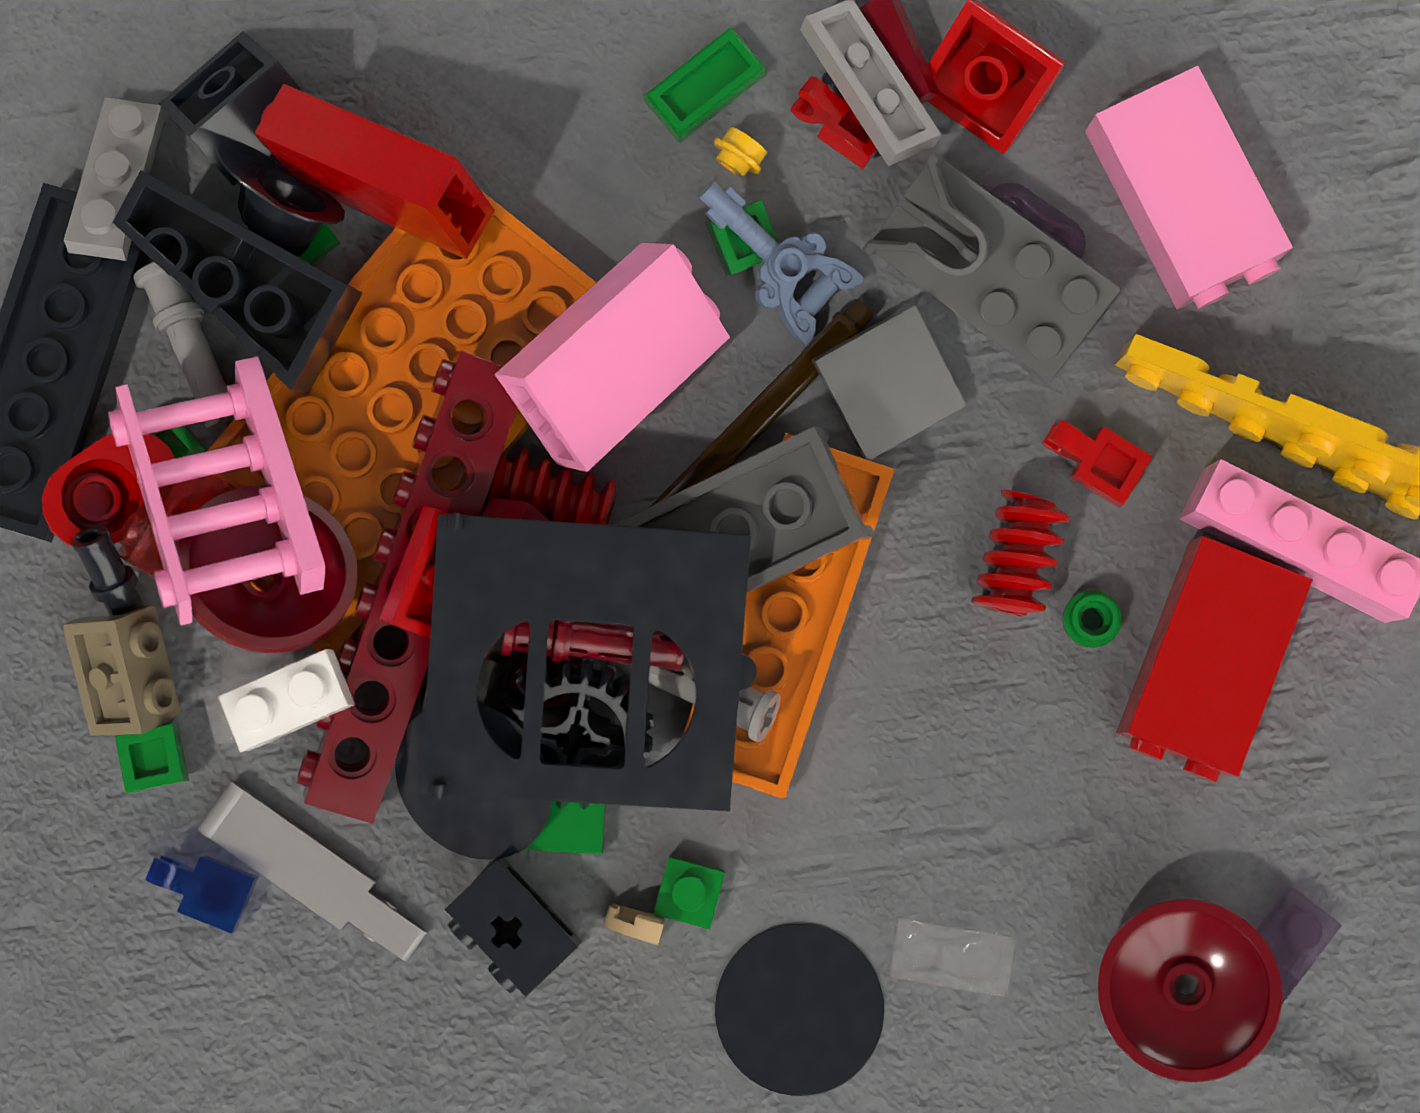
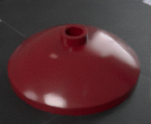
(279, 617)
(1197, 1033)

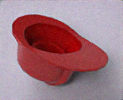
(97, 488)

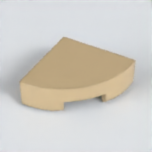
(634, 923)

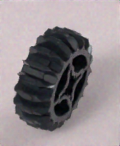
(597, 732)

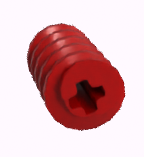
(553, 495)
(1020, 555)

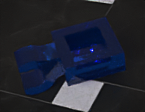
(211, 891)

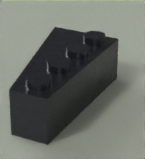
(255, 288)

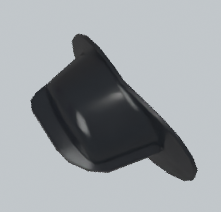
(277, 201)

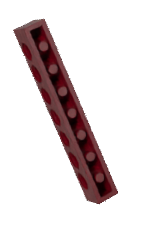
(359, 787)

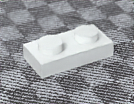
(286, 700)

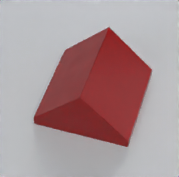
(991, 75)

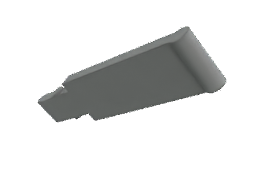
(307, 869)

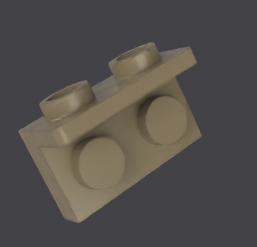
(122, 672)

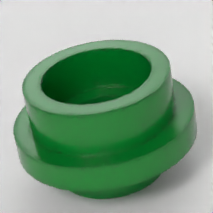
(1109, 619)

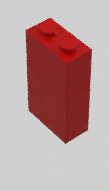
(376, 170)
(1213, 659)

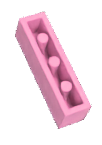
(1305, 541)

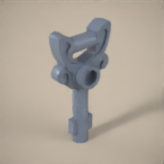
(783, 264)

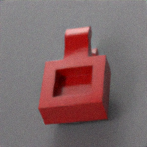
(840, 125)
(1105, 463)

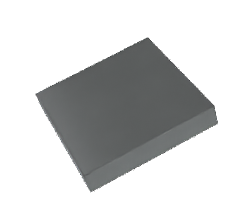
(889, 382)

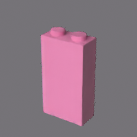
(1188, 189)
(614, 355)

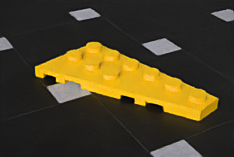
(1302, 428)

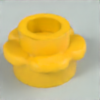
(739, 153)

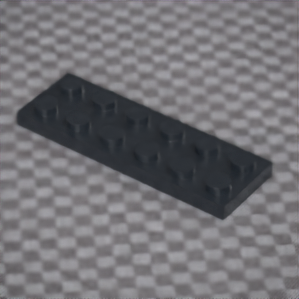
(54, 355)

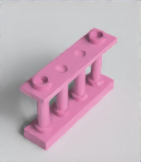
(262, 450)

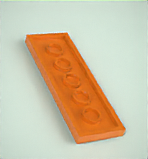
(794, 632)

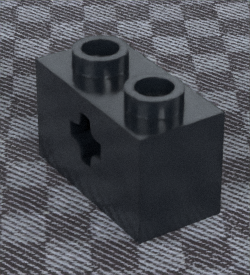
(544, 934)

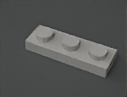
(870, 82)
(120, 148)

